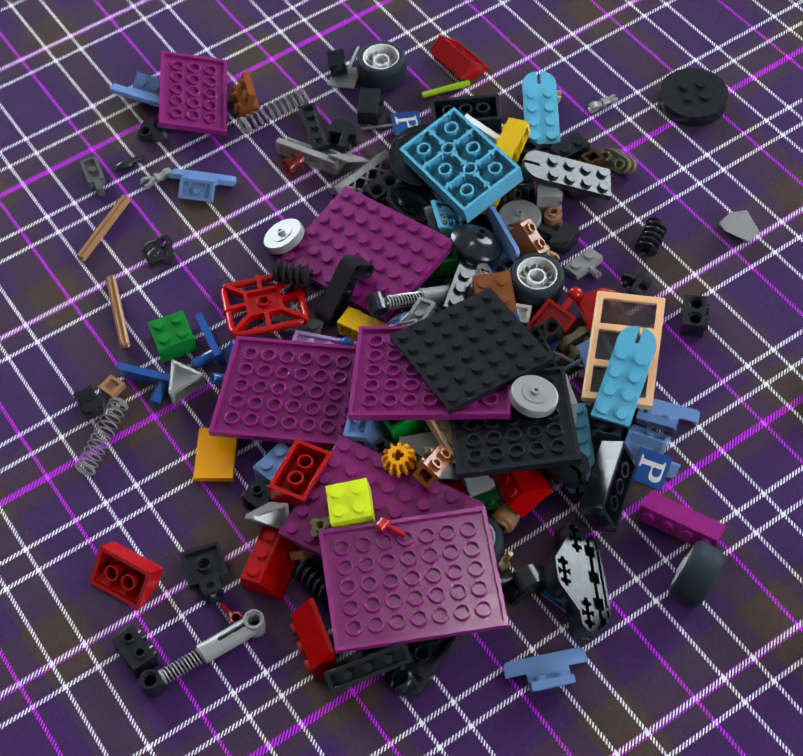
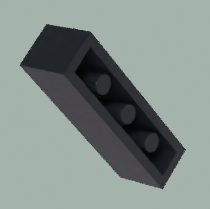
(368, 666)

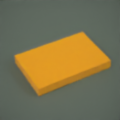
(214, 458)

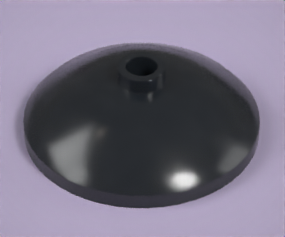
(408, 202)
(476, 243)

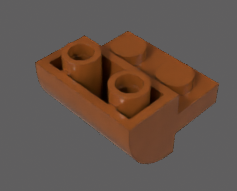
(244, 97)

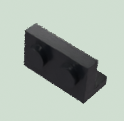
(571, 146)

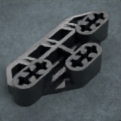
(580, 577)

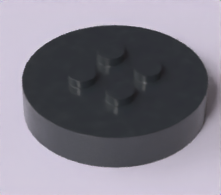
(693, 97)
(397, 164)

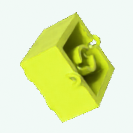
(350, 503)

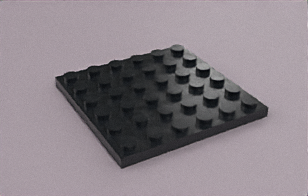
(470, 350)
(521, 442)

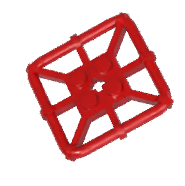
(256, 310)

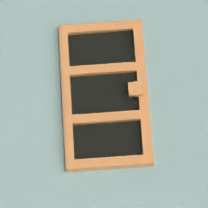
(612, 315)

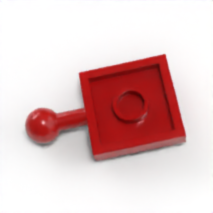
(553, 310)

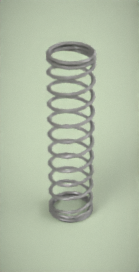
(248, 126)
(84, 463)

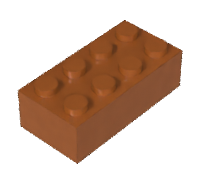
(499, 283)

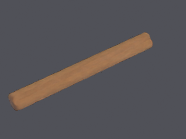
(103, 228)
(117, 312)

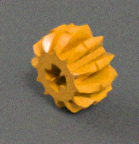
(406, 457)

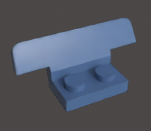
(144, 89)
(200, 185)
(509, 246)
(666, 416)
(364, 431)
(651, 440)
(548, 669)

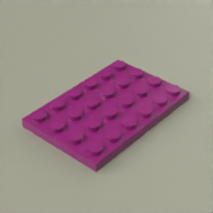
(193, 93)

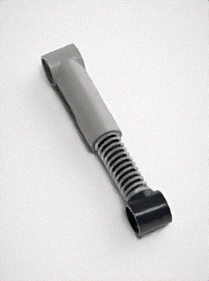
(380, 304)
(205, 651)

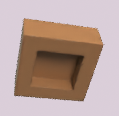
(111, 386)
(301, 554)

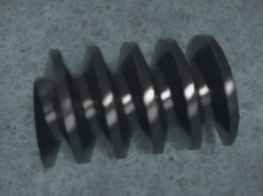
(651, 237)
(292, 275)
(311, 579)

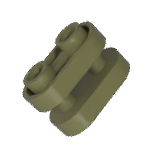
(619, 161)
(569, 343)

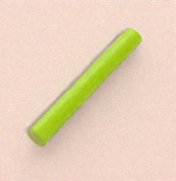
(444, 89)

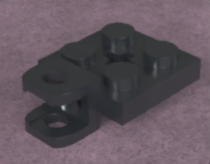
(207, 578)

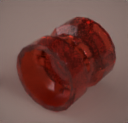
(293, 163)

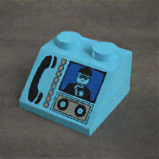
(445, 216)

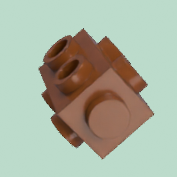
(527, 237)
(433, 466)

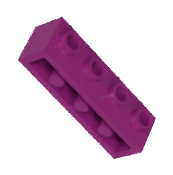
(680, 520)

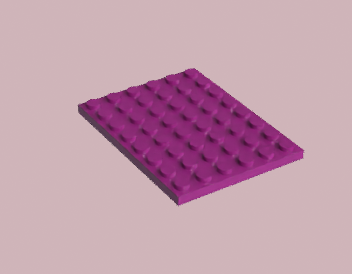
(396, 246)
(391, 390)
(285, 391)
(391, 495)
(413, 586)

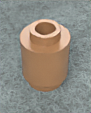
(553, 218)

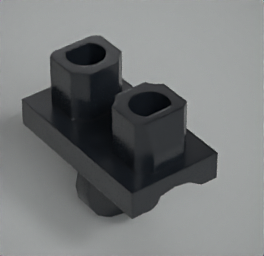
(520, 192)
(641, 280)

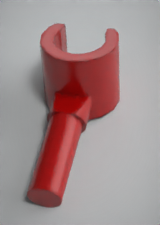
(384, 524)
(231, 614)

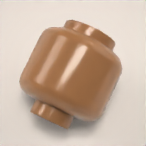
(505, 518)

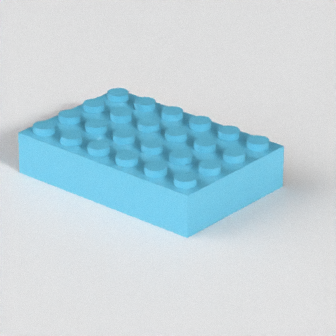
(461, 164)

